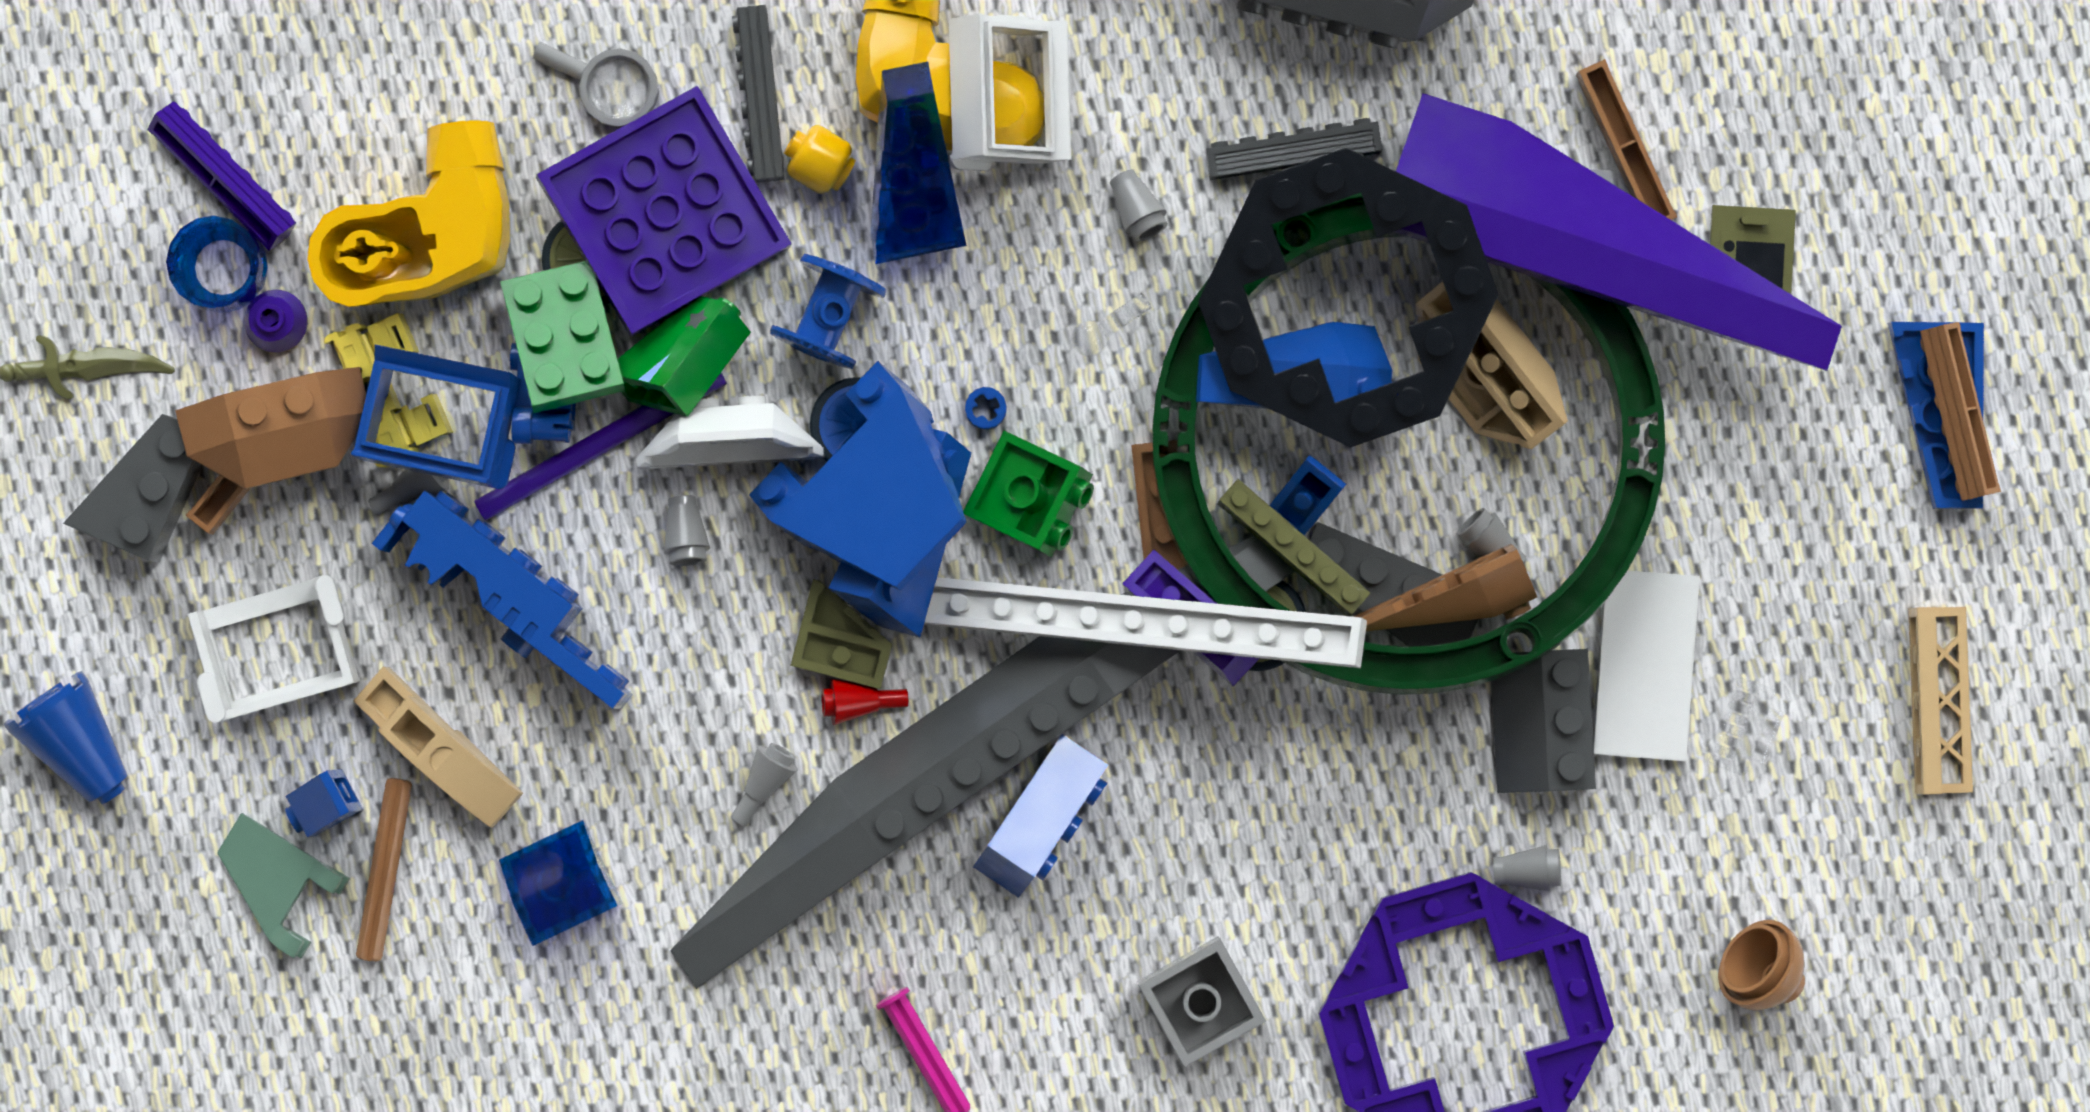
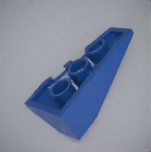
(1348, 352)

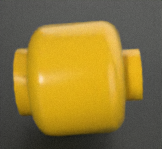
(819, 159)

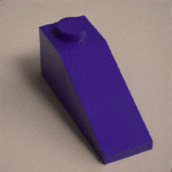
(1161, 580)

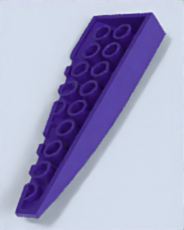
(1583, 233)

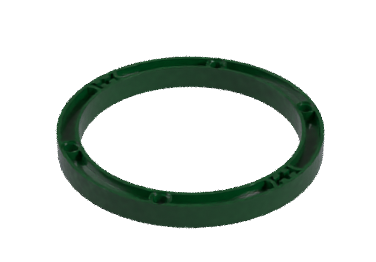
(1449, 665)

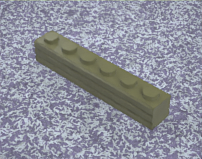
(1293, 548)

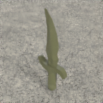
(84, 365)

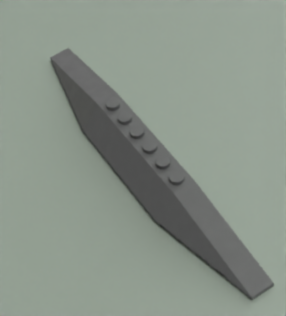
(927, 776)

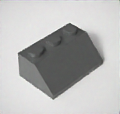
(1544, 725)

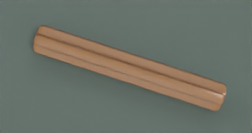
(384, 869)

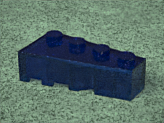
(913, 180)

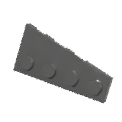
(1386, 577)

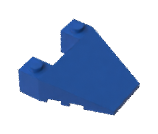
(881, 496)

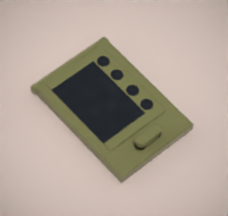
(1760, 244)

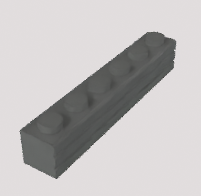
(760, 93)
(1284, 151)

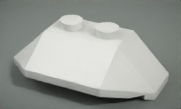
(729, 436)

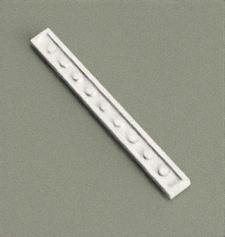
(1148, 622)

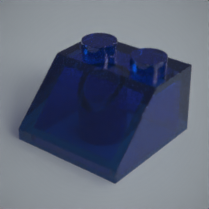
(558, 883)

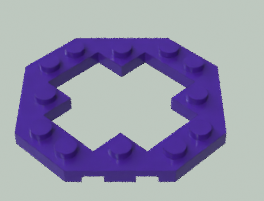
(1514, 930)

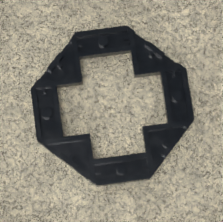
(1304, 390)

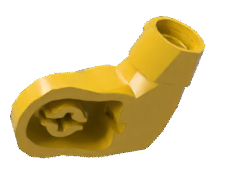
(902, 35)
(426, 241)

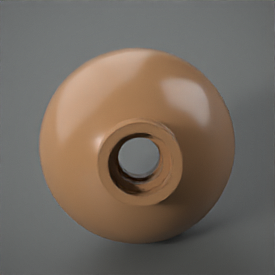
(1762, 966)

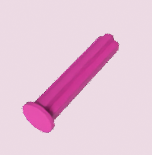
(924, 1052)

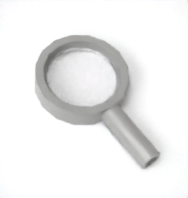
(612, 86)

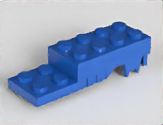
(507, 586)

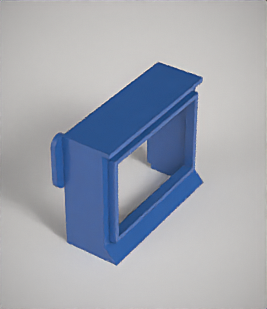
(497, 449)

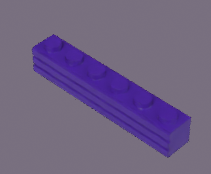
(222, 175)

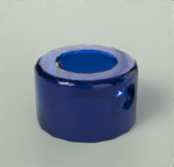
(188, 245)

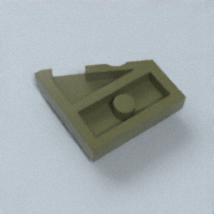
(839, 641)

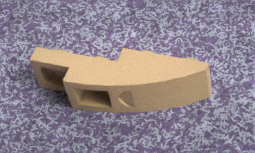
(436, 748)

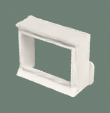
(974, 91)
(214, 683)

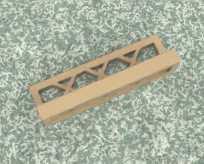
(1926, 703)

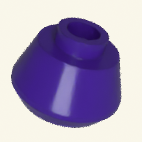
(286, 311)

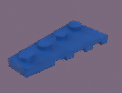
(1922, 408)

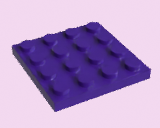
(663, 211)

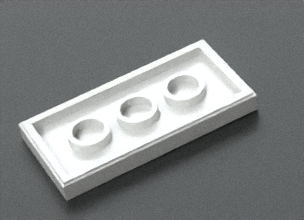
(1646, 666)

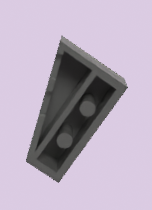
(142, 494)

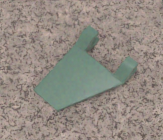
(272, 876)

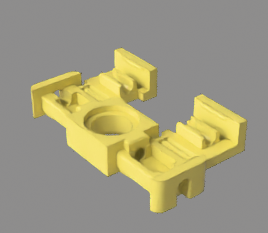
(359, 351)

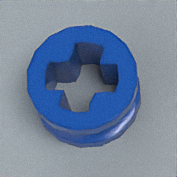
(990, 394)

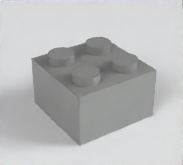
(1201, 1001)

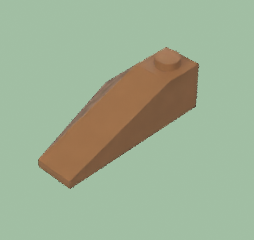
(1474, 591)

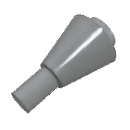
(407, 487)
(769, 771)

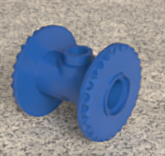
(828, 311)

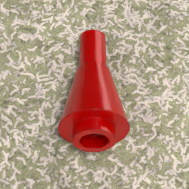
(850, 701)

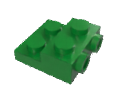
(1030, 494)

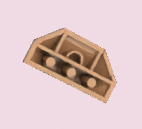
(276, 427)

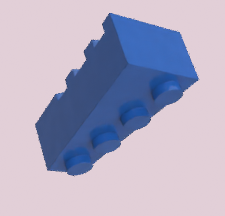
(884, 604)

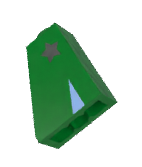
(683, 356)

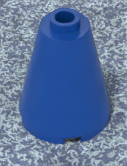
(72, 739)

